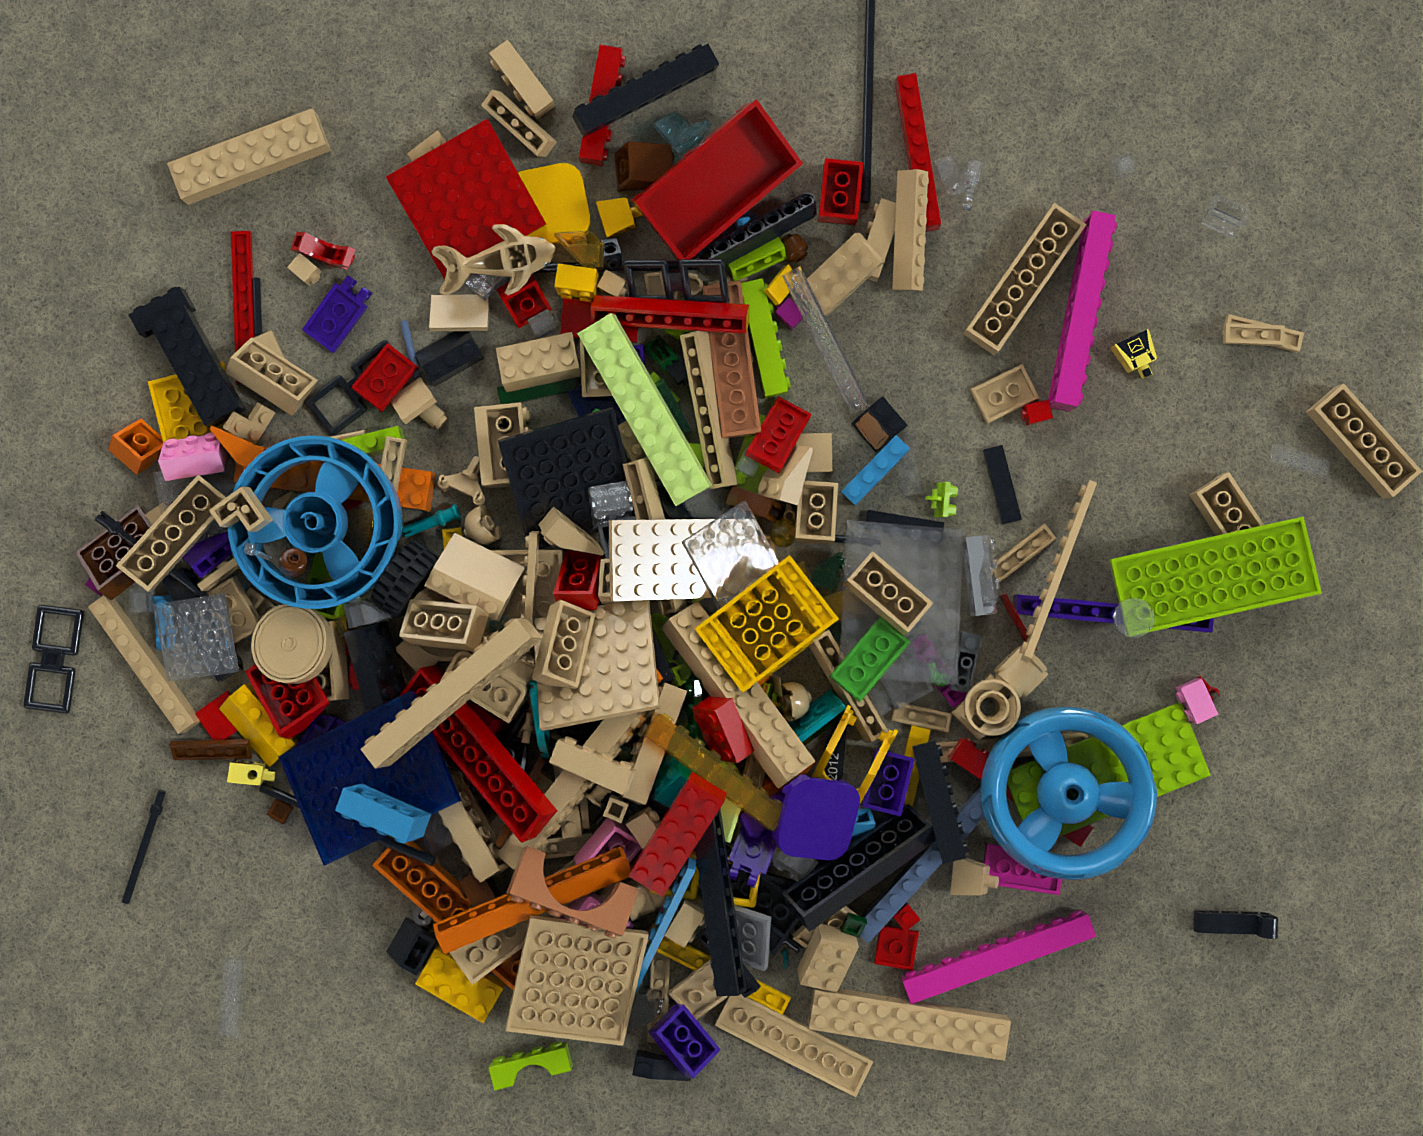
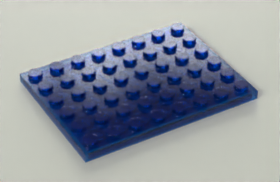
(335, 761)

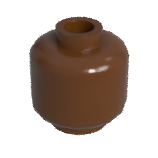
(795, 247)
(293, 562)

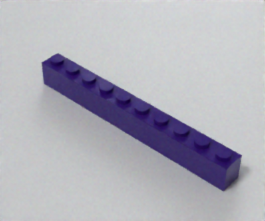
(1090, 612)

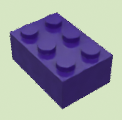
(684, 1040)

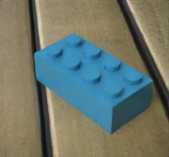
(382, 813)

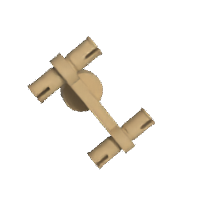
(465, 482)
(527, 729)

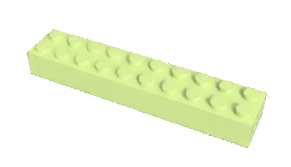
(644, 409)

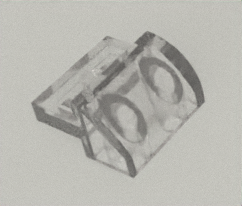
(610, 502)

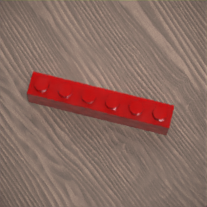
(605, 77)

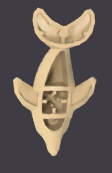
(514, 258)

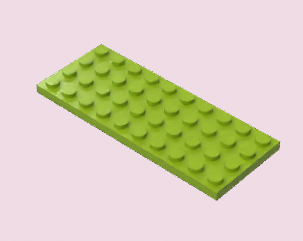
(1220, 573)
(1162, 735)

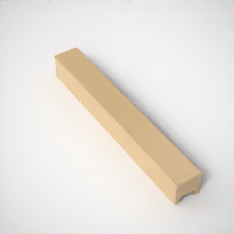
(648, 507)

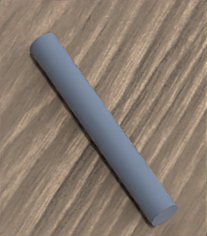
(409, 346)

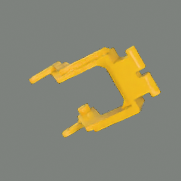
(848, 718)

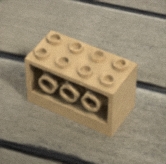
(489, 429)

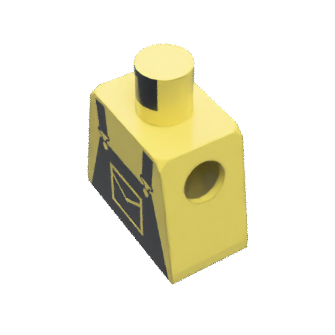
(1136, 353)
(241, 773)

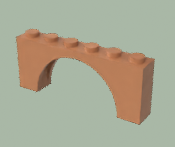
(529, 886)

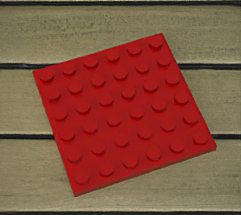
(464, 191)

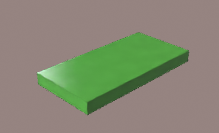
(869, 659)

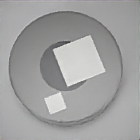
(421, 917)

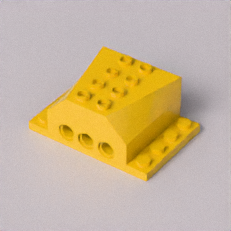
(767, 624)

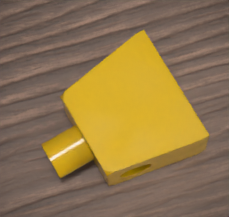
(617, 216)

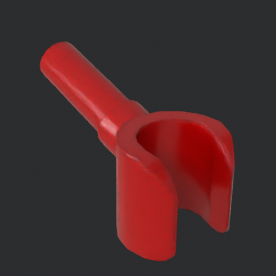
(1210, 689)

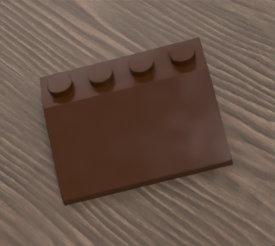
(106, 550)

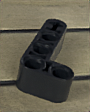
(1231, 922)

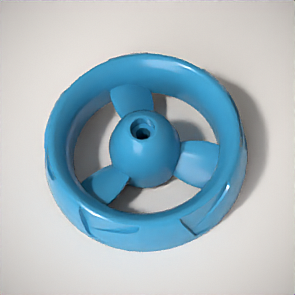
(319, 522)
(1038, 832)

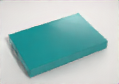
(819, 713)

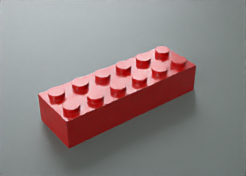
(677, 834)

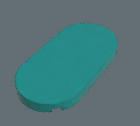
(543, 737)

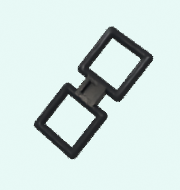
(678, 279)
(354, 396)
(53, 659)

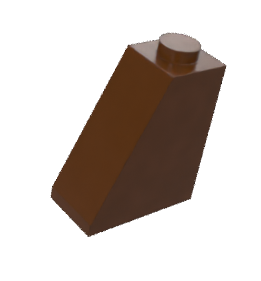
(761, 506)

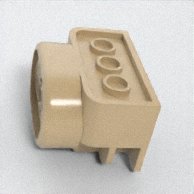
(508, 690)

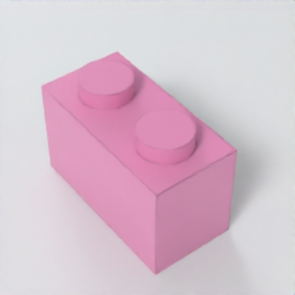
(1196, 701)

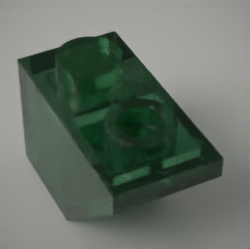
(825, 573)

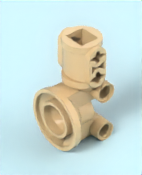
(1012, 681)

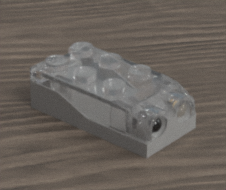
(980, 574)

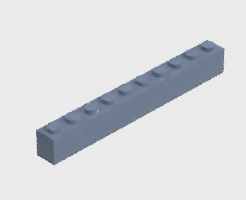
(916, 872)

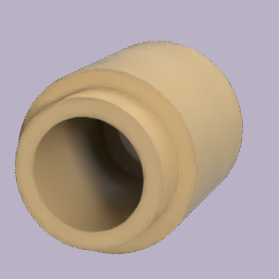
(434, 417)

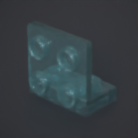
(680, 132)

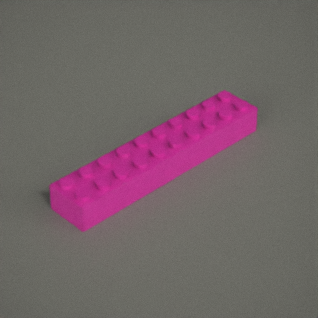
(1081, 311)

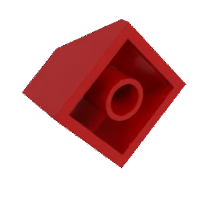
(524, 303)

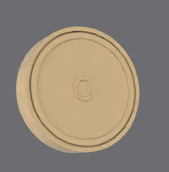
(291, 644)

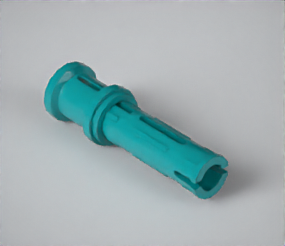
(439, 518)

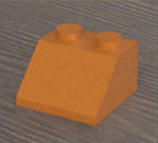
(136, 446)

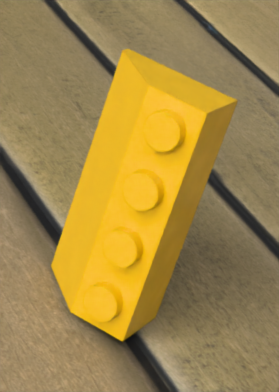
(253, 723)

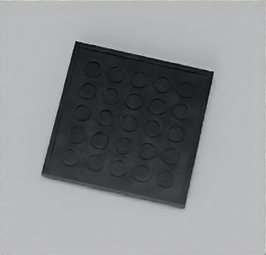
(559, 465)

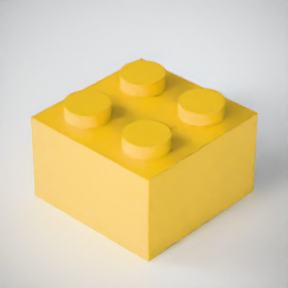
(576, 282)

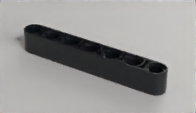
(760, 231)

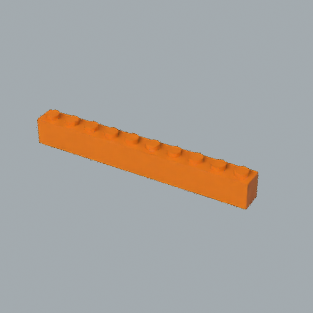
(504, 913)

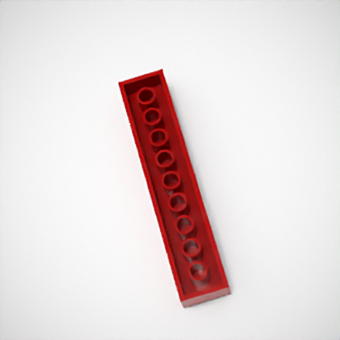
(488, 765)

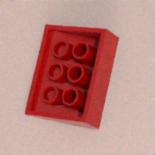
(288, 705)

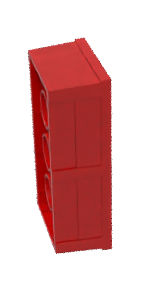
(717, 181)

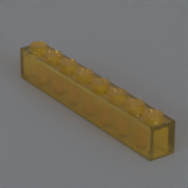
(708, 765)

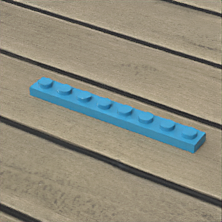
(663, 919)

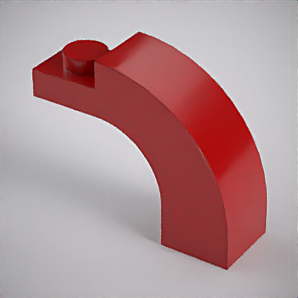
(322, 251)

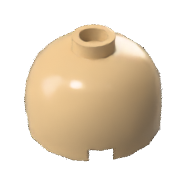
(480, 526)
(794, 701)

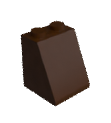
(641, 164)

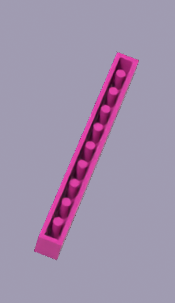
(998, 956)

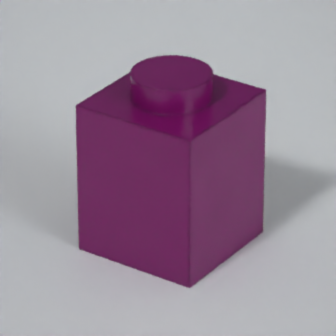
(788, 313)

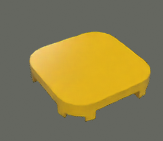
(560, 199)

